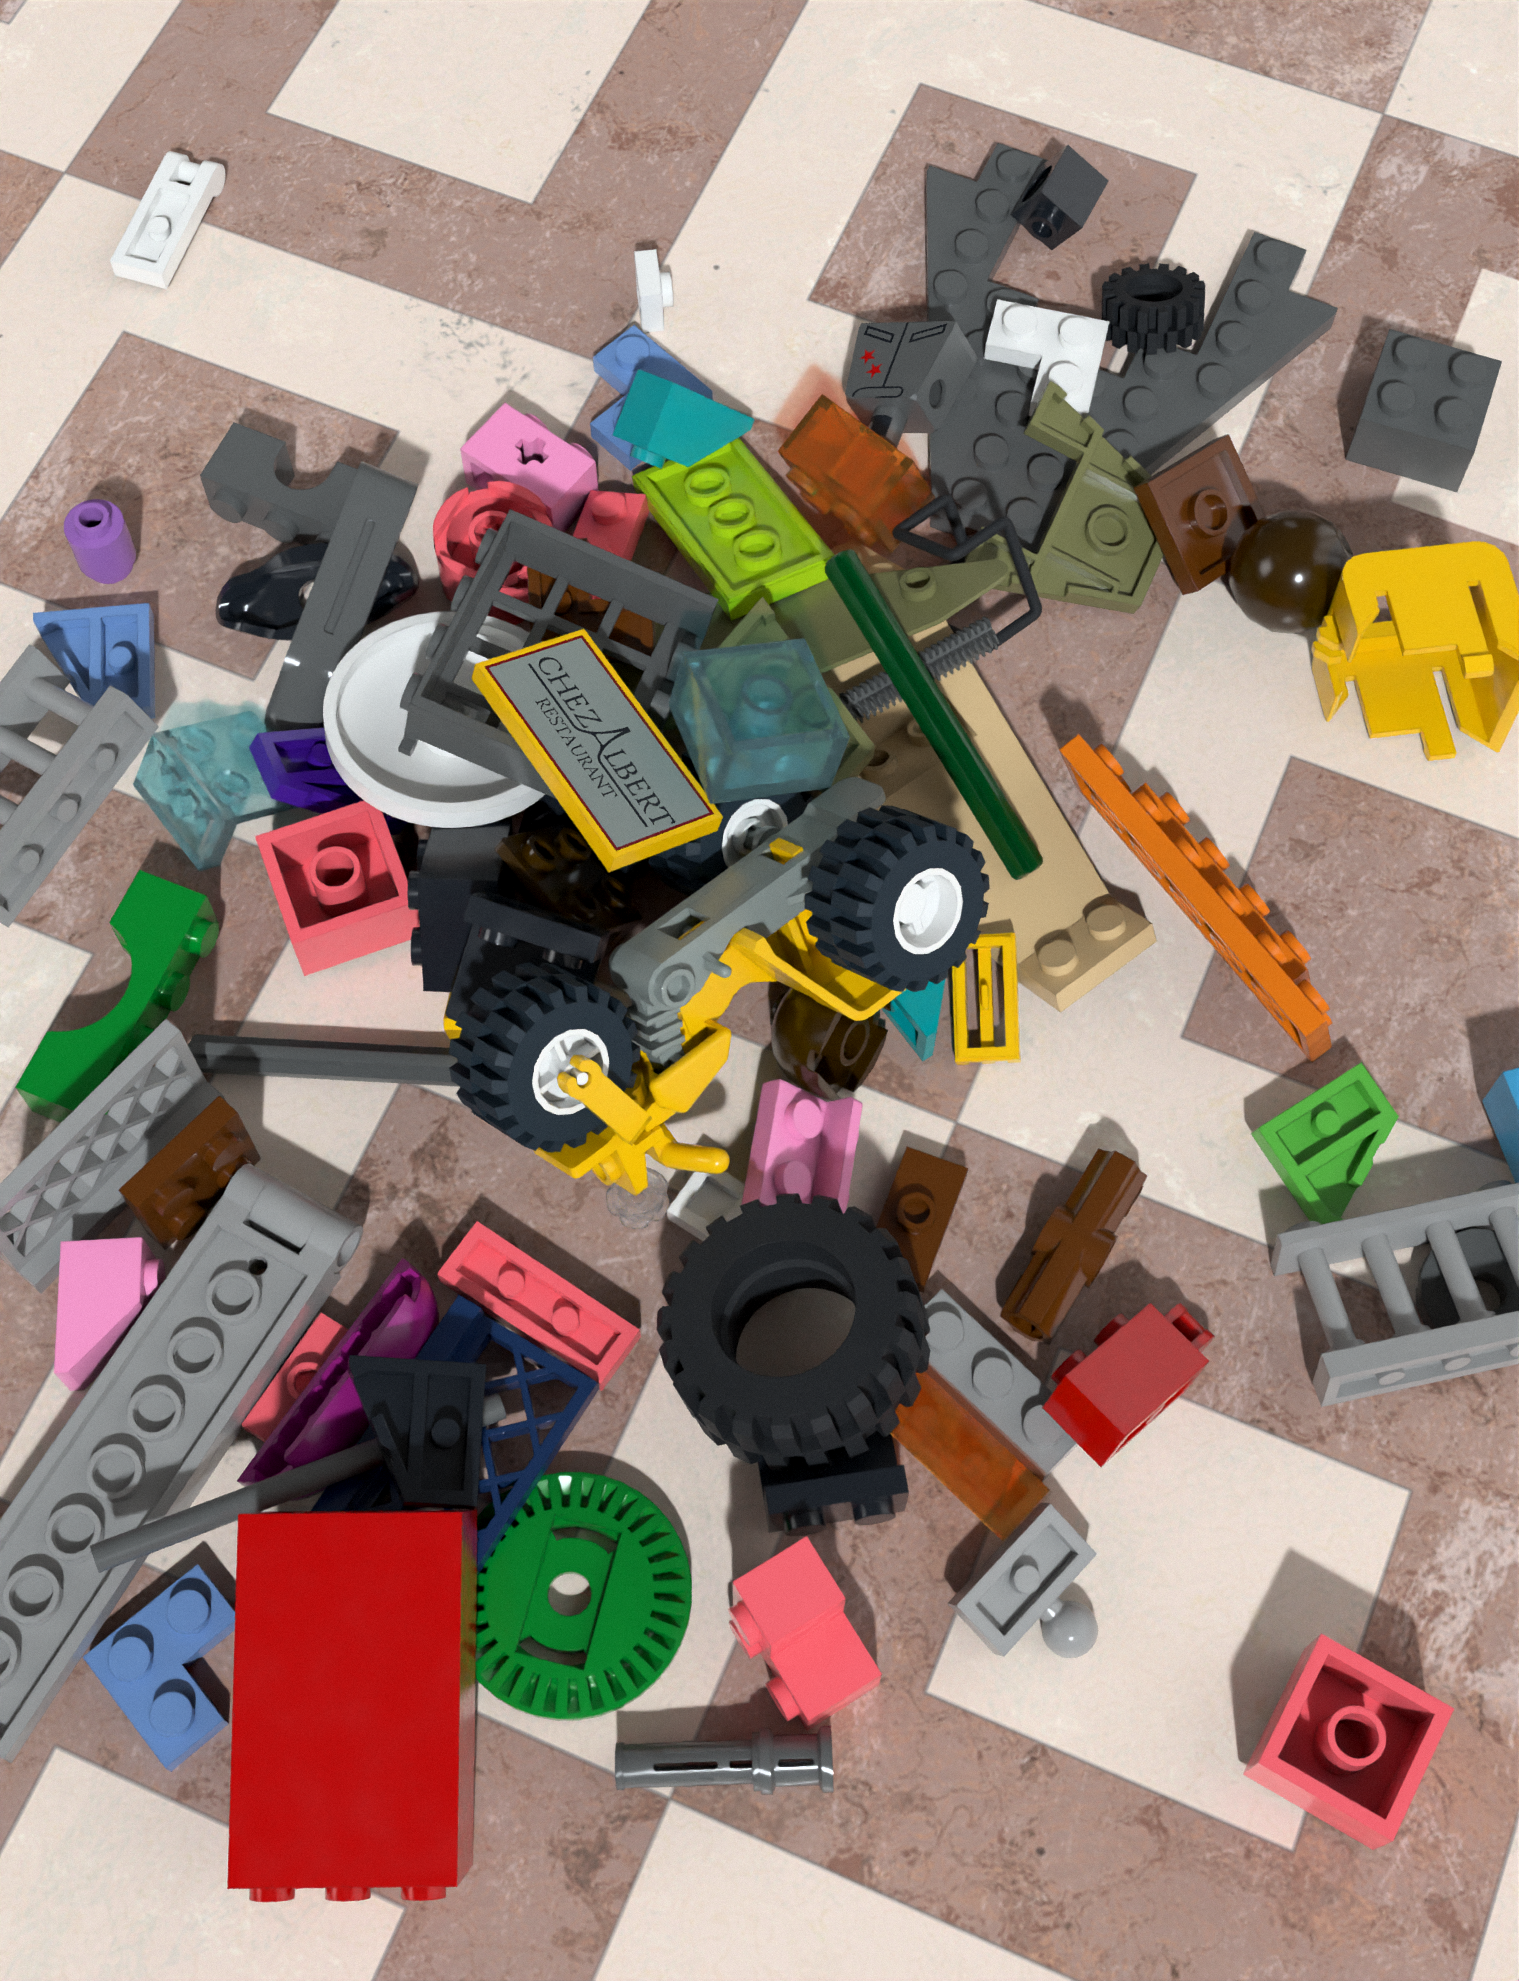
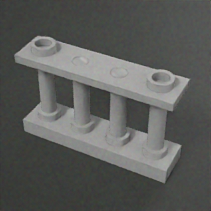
(71, 781)
(1415, 1352)

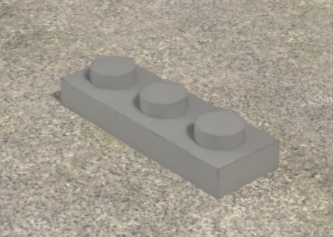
(994, 1386)

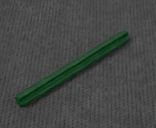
(933, 714)

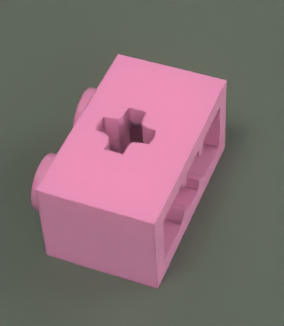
(526, 453)

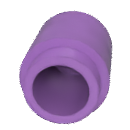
(100, 541)

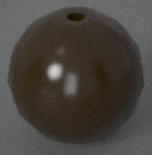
(1288, 570)

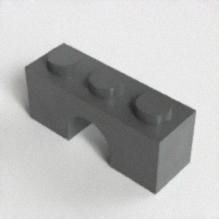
(251, 481)

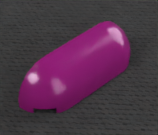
(328, 1410)

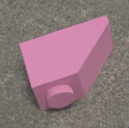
(99, 1300)

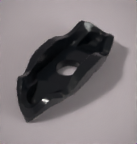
(268, 598)

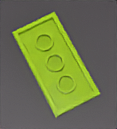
(735, 528)

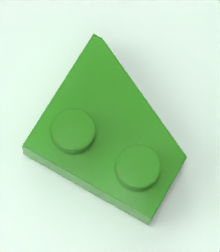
(1328, 1142)

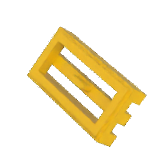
(988, 1052)

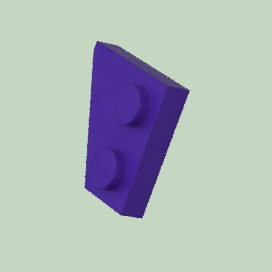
(302, 773)

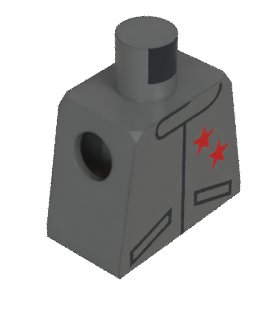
(907, 375)

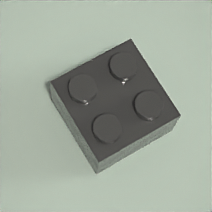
(1424, 410)

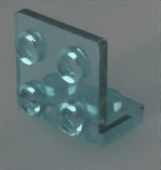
(205, 784)

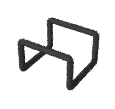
(966, 545)

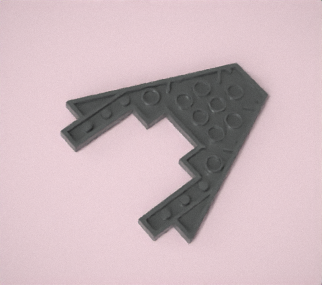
(1147, 414)

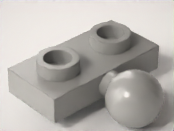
(1025, 1584)

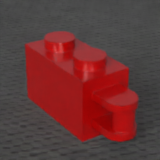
(1128, 1379)

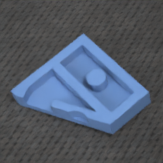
(104, 650)

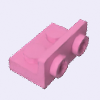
(801, 1146)

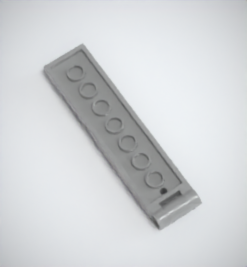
(157, 1425)

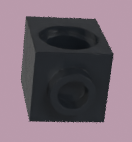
(1059, 198)

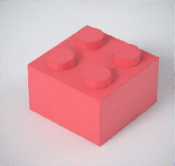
(338, 885)
(1349, 1742)

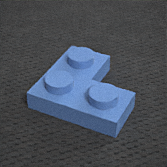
(618, 367)
(149, 1661)

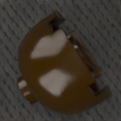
(822, 1047)

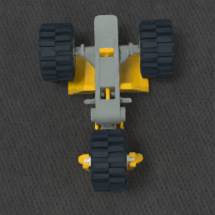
(783, 892)

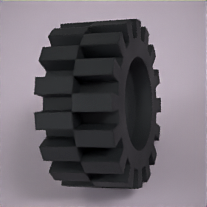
(1153, 308)

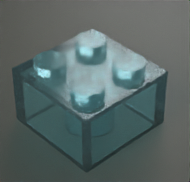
(758, 720)

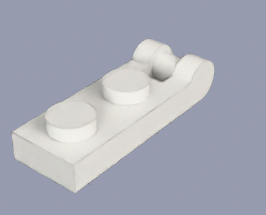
(167, 219)

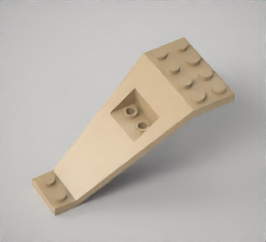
(1062, 913)

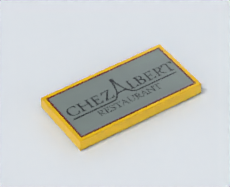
(596, 749)

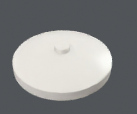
(368, 725)

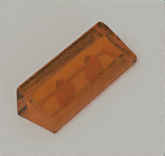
(968, 1459)

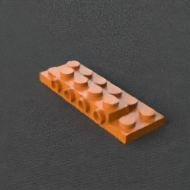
(1195, 880)

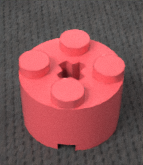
(462, 525)

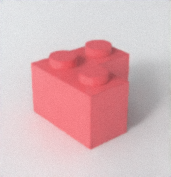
(797, 1623)

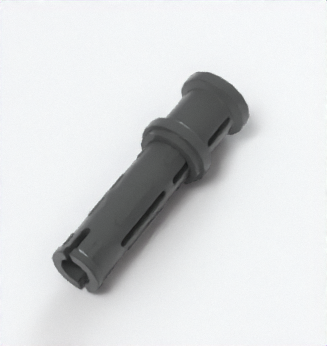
(638, 1763)

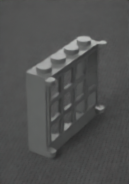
(572, 562)

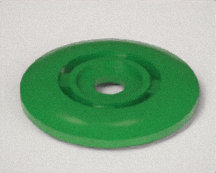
(634, 1610)

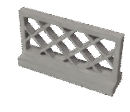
(98, 1154)

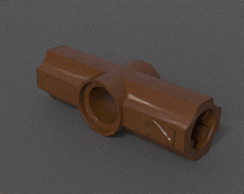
(1073, 1246)

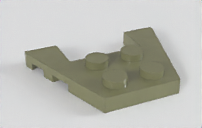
(1099, 538)

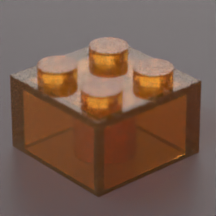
(853, 474)

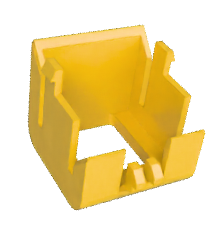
(1432, 629)

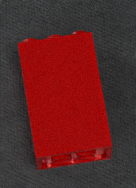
(353, 1703)

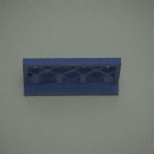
(462, 1338)

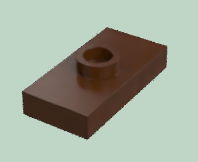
(922, 1208)

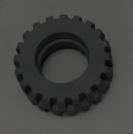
(759, 1259)

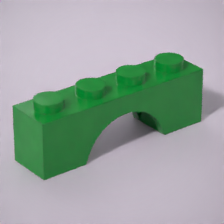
(165, 935)

